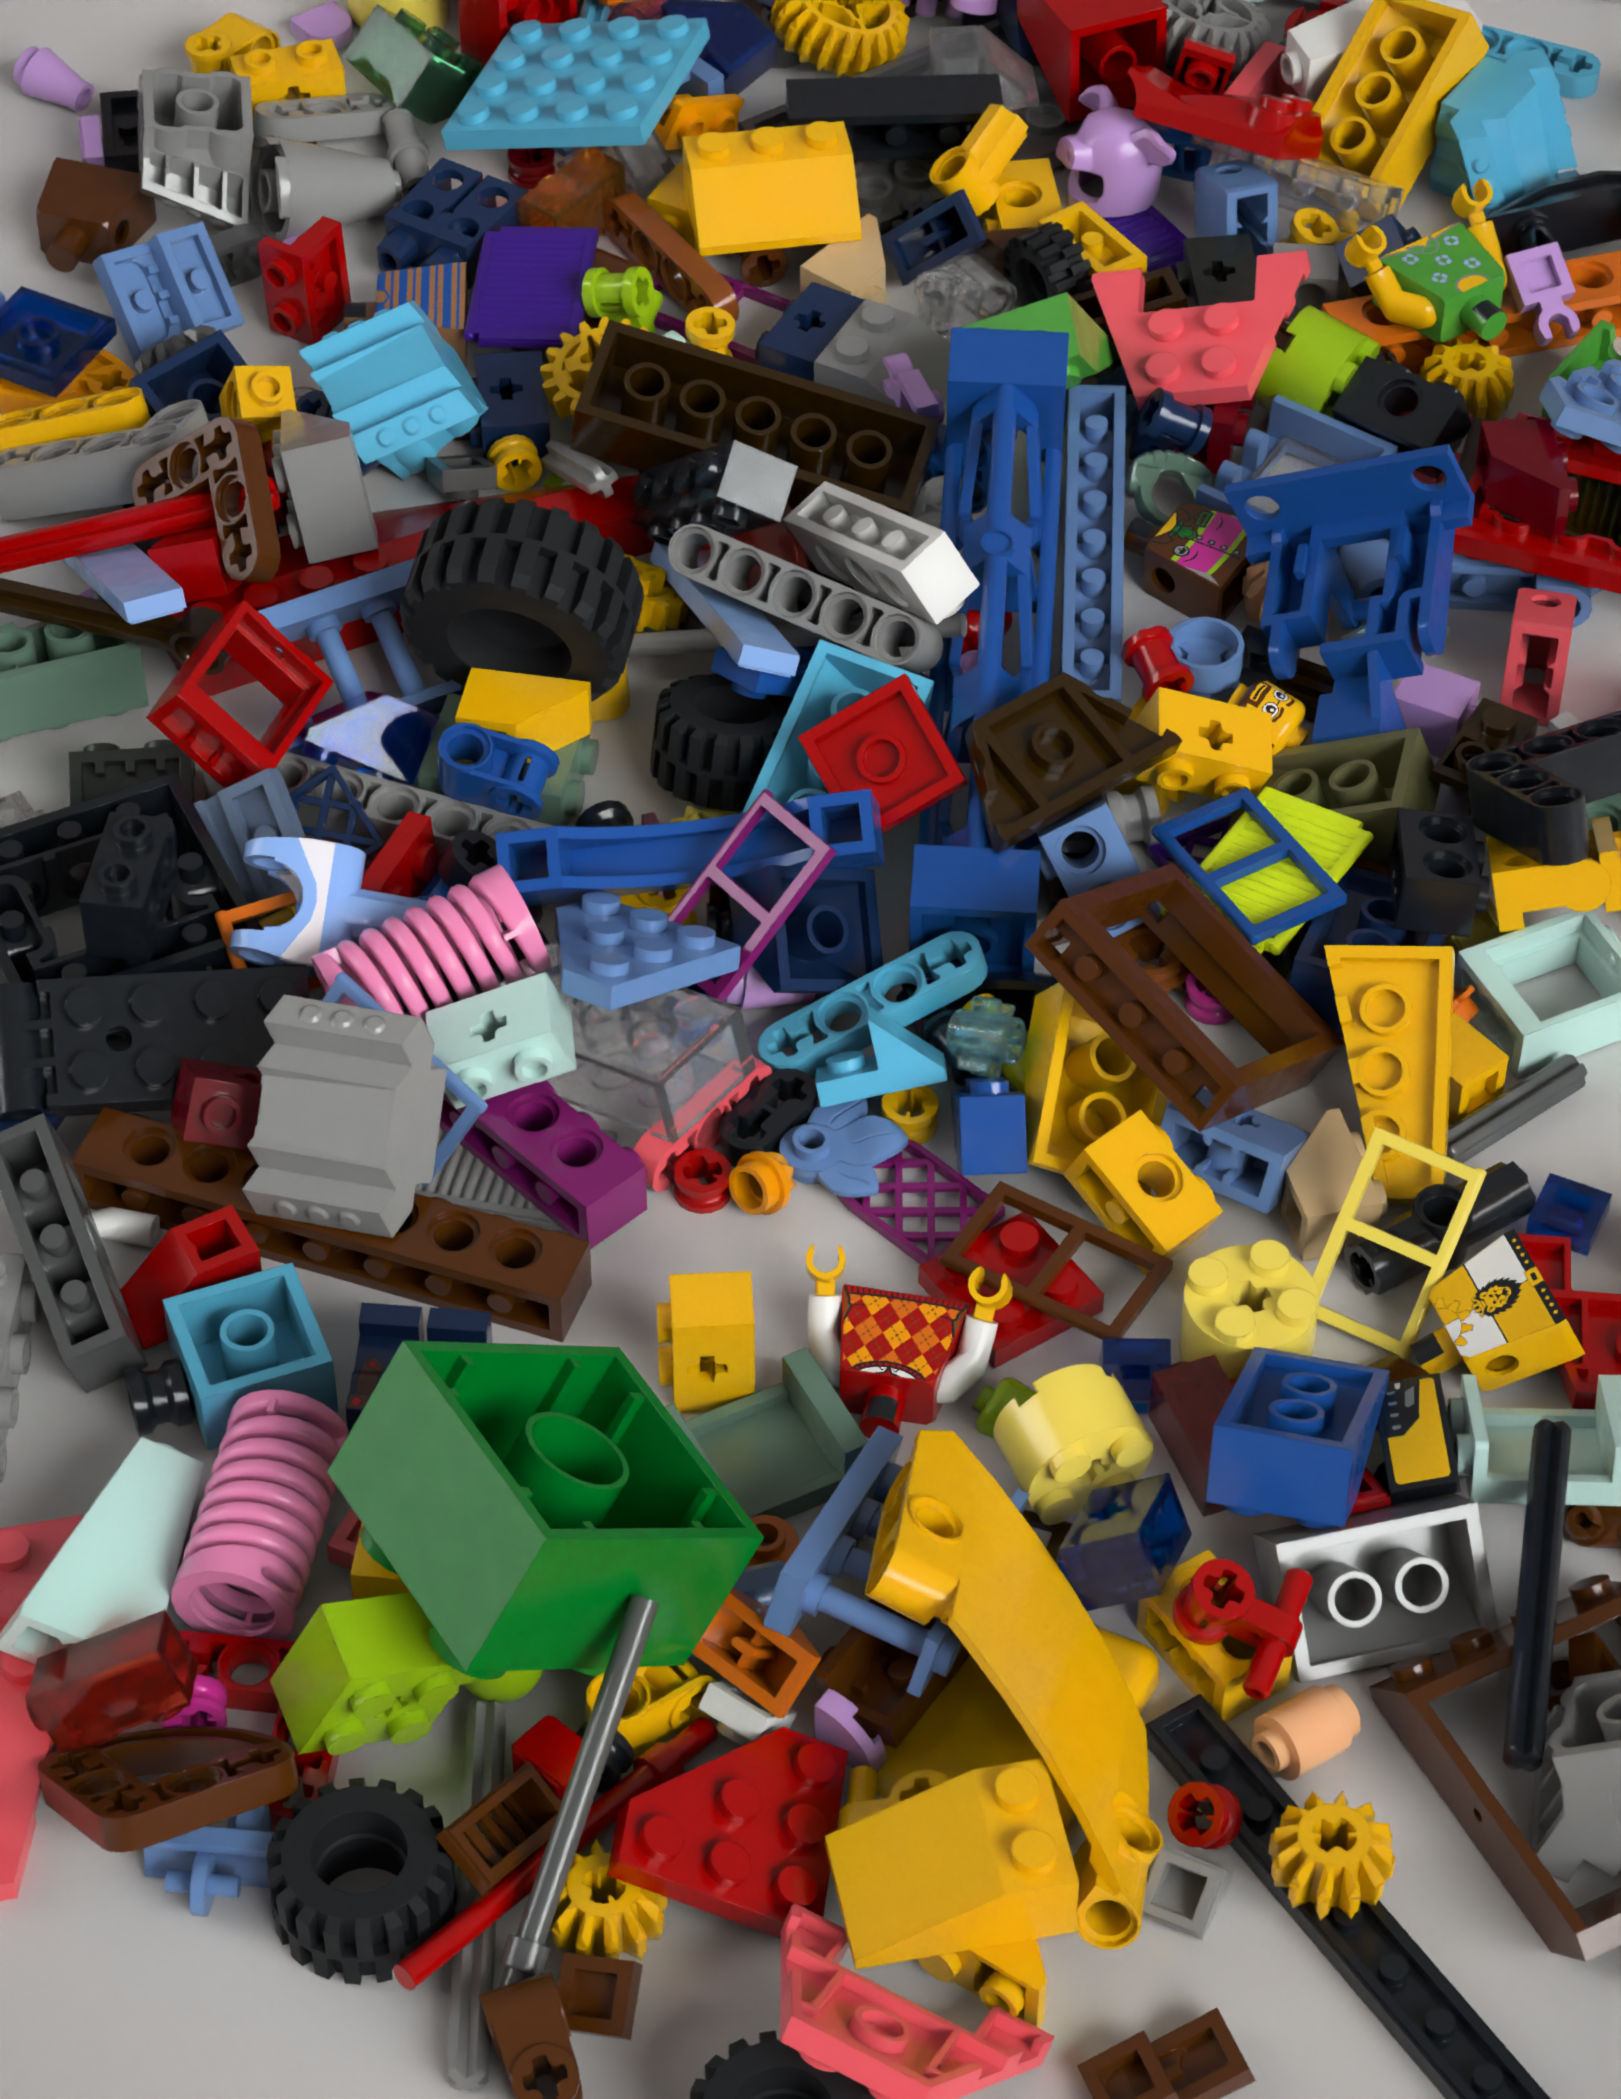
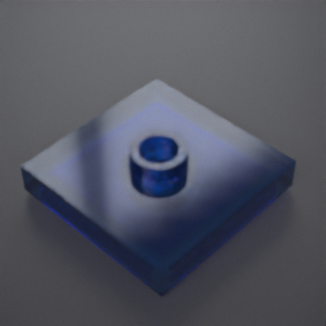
(49, 340)

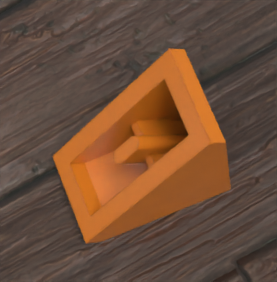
(756, 1657)

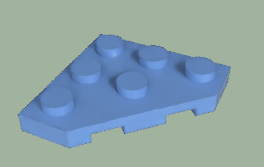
(1587, 404)
(630, 954)

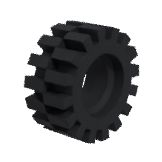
(1046, 264)

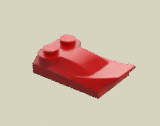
(1265, 126)

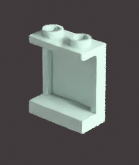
(1496, 1445)

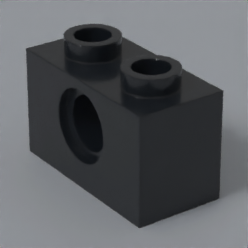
(1385, 390)

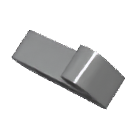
(89, 469)

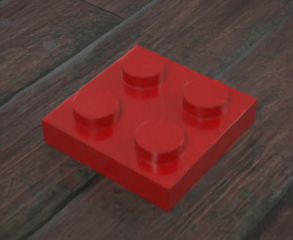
(886, 747)
(1020, 1251)

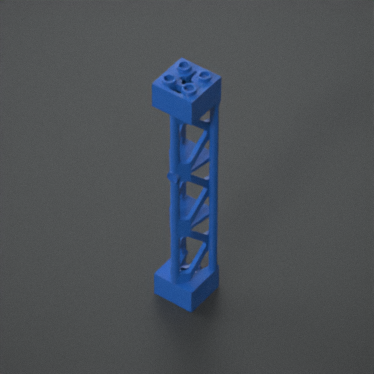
(1009, 386)

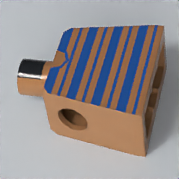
(435, 288)

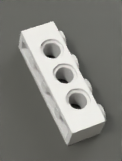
(882, 552)

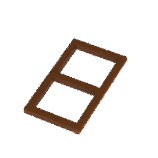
(1078, 1231)

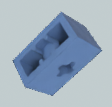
(1238, 1157)

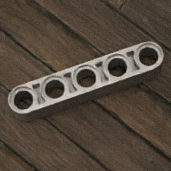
(830, 601)

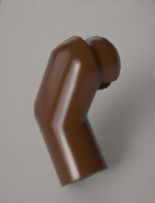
(1594, 1526)

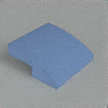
(167, 288)

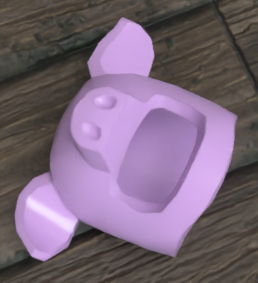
(1118, 149)

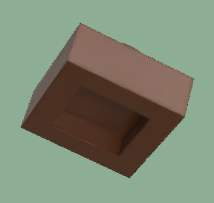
(599, 1994)

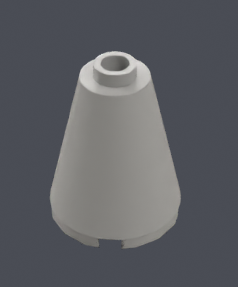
(305, 181)

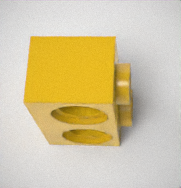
(1202, 1668)

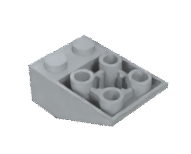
(324, 486)

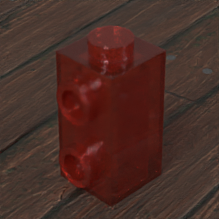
(1184, 1411)
(112, 1683)

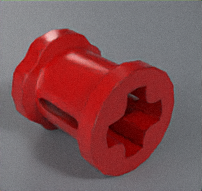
(1156, 662)

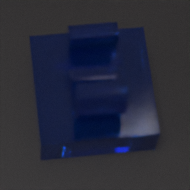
(1133, 1364)

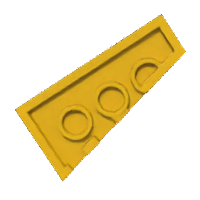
(1398, 1048)

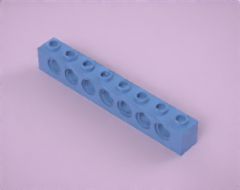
(1094, 538)

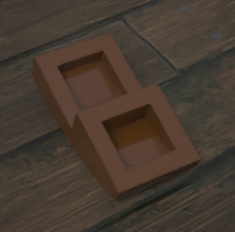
(1184, 2064)

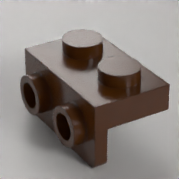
(876, 1681)

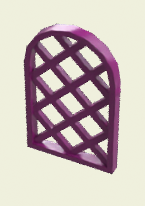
(903, 1239)

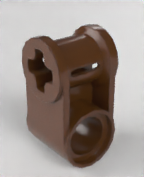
(532, 2036)

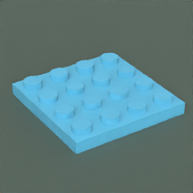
(577, 84)

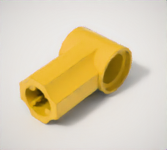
(980, 158)

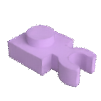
(1542, 284)
(910, 389)

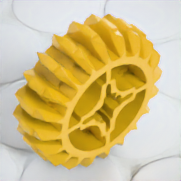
(842, 33)

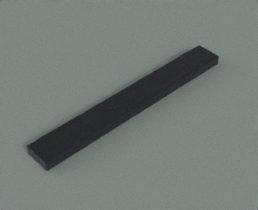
(1371, 1948)

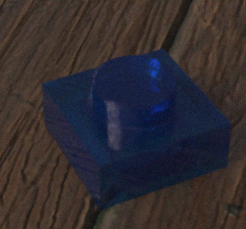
(1571, 1211)

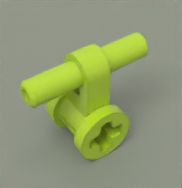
(622, 296)

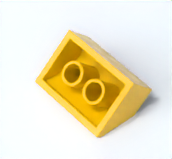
(771, 188)

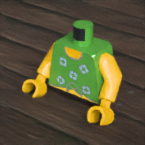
(1442, 280)

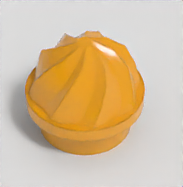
(761, 1182)

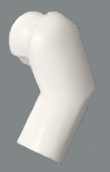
(127, 1226)

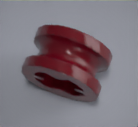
(530, 165)

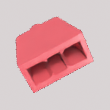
(1542, 641)

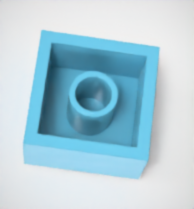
(247, 1340)

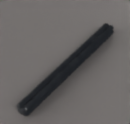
(1537, 1597)

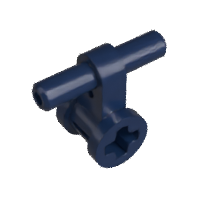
(1170, 425)

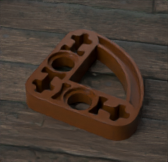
(213, 1779)

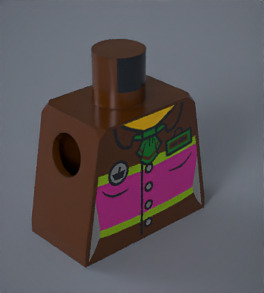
(1192, 560)

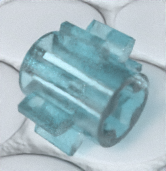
(986, 1036)

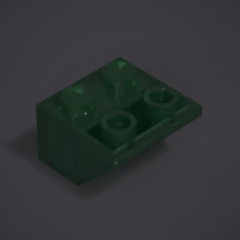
(413, 65)

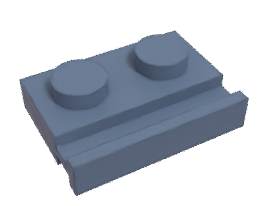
(249, 811)

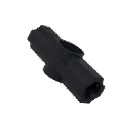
(1501, 1201)

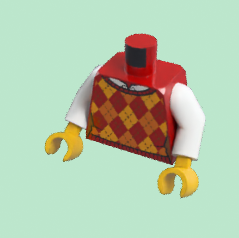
(897, 1350)

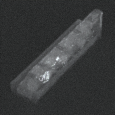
(1343, 194)

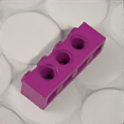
(557, 1160)

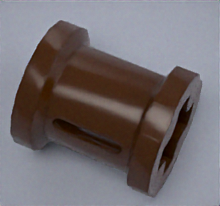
(763, 267)

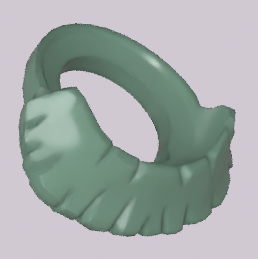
(1150, 466)

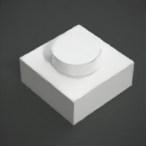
(739, 1715)

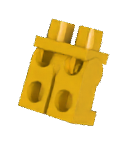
(1530, 886)

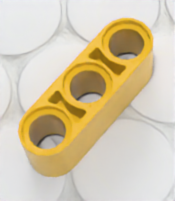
(75, 418)

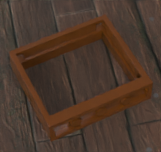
(1153, 1026)

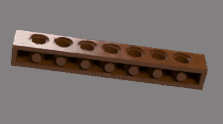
(437, 1256)

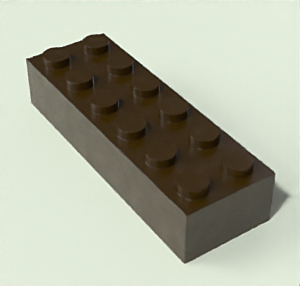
(669, 399)

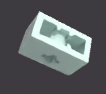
(505, 1037)

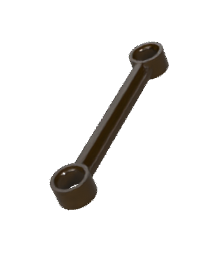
(100, 618)

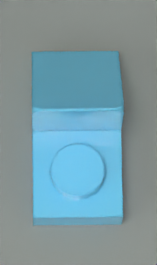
(898, 1064)

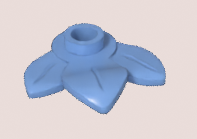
(842, 1148)

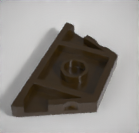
(1055, 755)

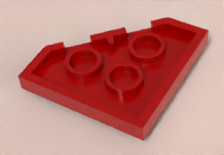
(738, 1831)

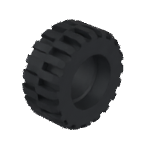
(521, 595)

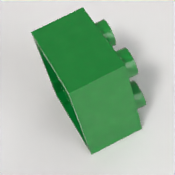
(534, 1501)

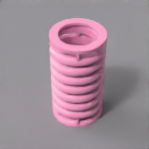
(436, 934)
(260, 1517)

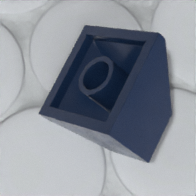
(827, 936)

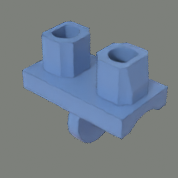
(214, 1859)

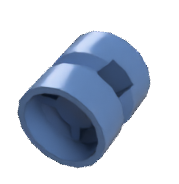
(1212, 653)

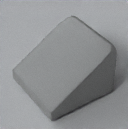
(1184, 1891)

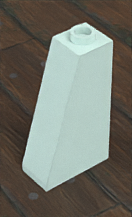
(116, 1558)

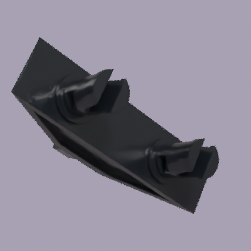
(1571, 210)

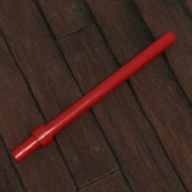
(651, 1769)

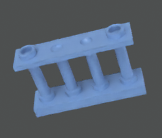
(375, 600)
(832, 1550)

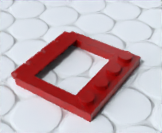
(1584, 559)

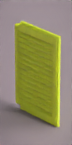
(1327, 837)

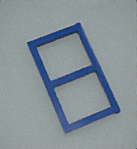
(1285, 847)

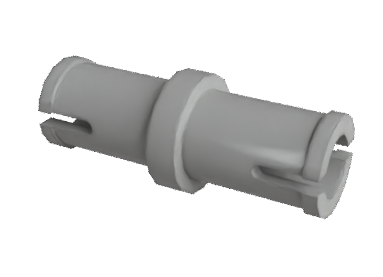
(406, 150)

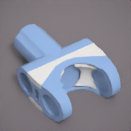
(328, 898)

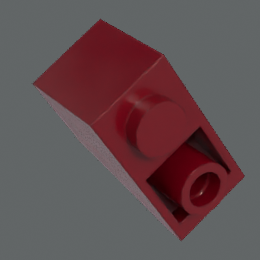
(1526, 473)

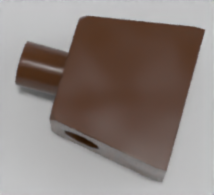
(90, 212)

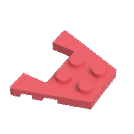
(1201, 350)
(882, 2038)

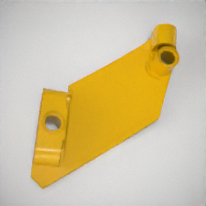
(967, 1555)

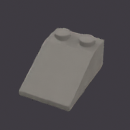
(875, 331)

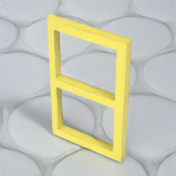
(1438, 1262)

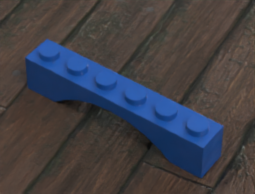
(570, 861)

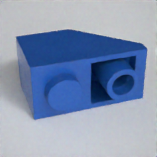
(989, 1127)

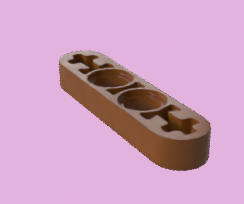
(667, 255)

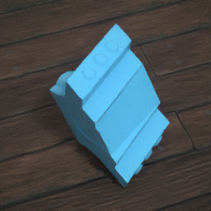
(1503, 128)
(396, 387)

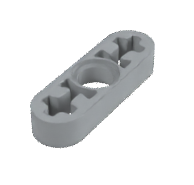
(323, 117)

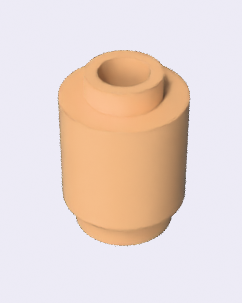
(1305, 1731)

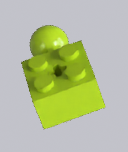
(373, 1676)

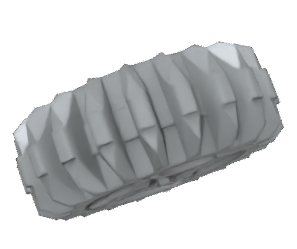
(1223, 23)

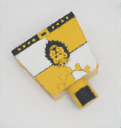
(1497, 1319)

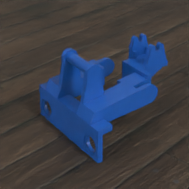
(1306, 576)

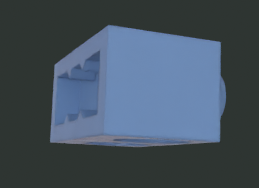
(1105, 864)

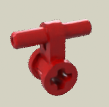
(1240, 1614)

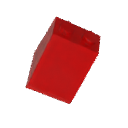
(1094, 45)

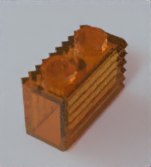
(574, 193)

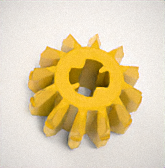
(1476, 373)
(1331, 1855)
(604, 1913)

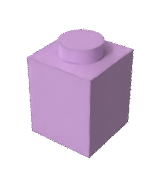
(1437, 704)

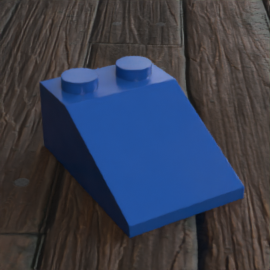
(1295, 1437)

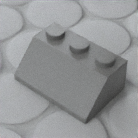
(1383, 1584)

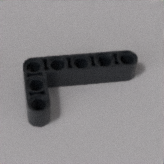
(1539, 789)

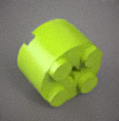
(1315, 361)

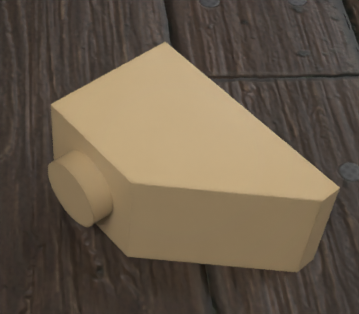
(851, 265)

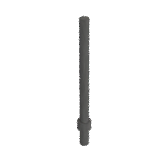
(525, 1953)

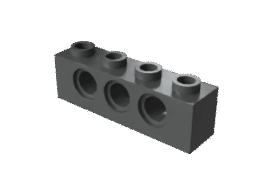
(66, 1255)

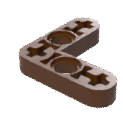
(246, 538)

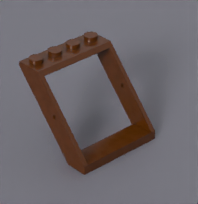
(1474, 1655)

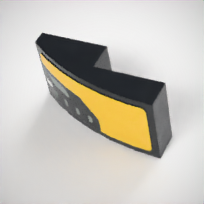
(1417, 1440)

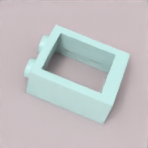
(1532, 952)

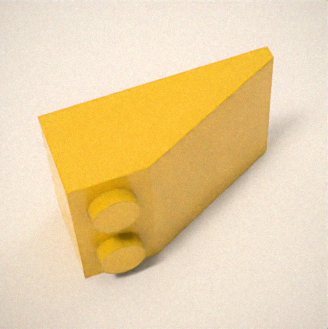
(1077, 1083)
(957, 1868)

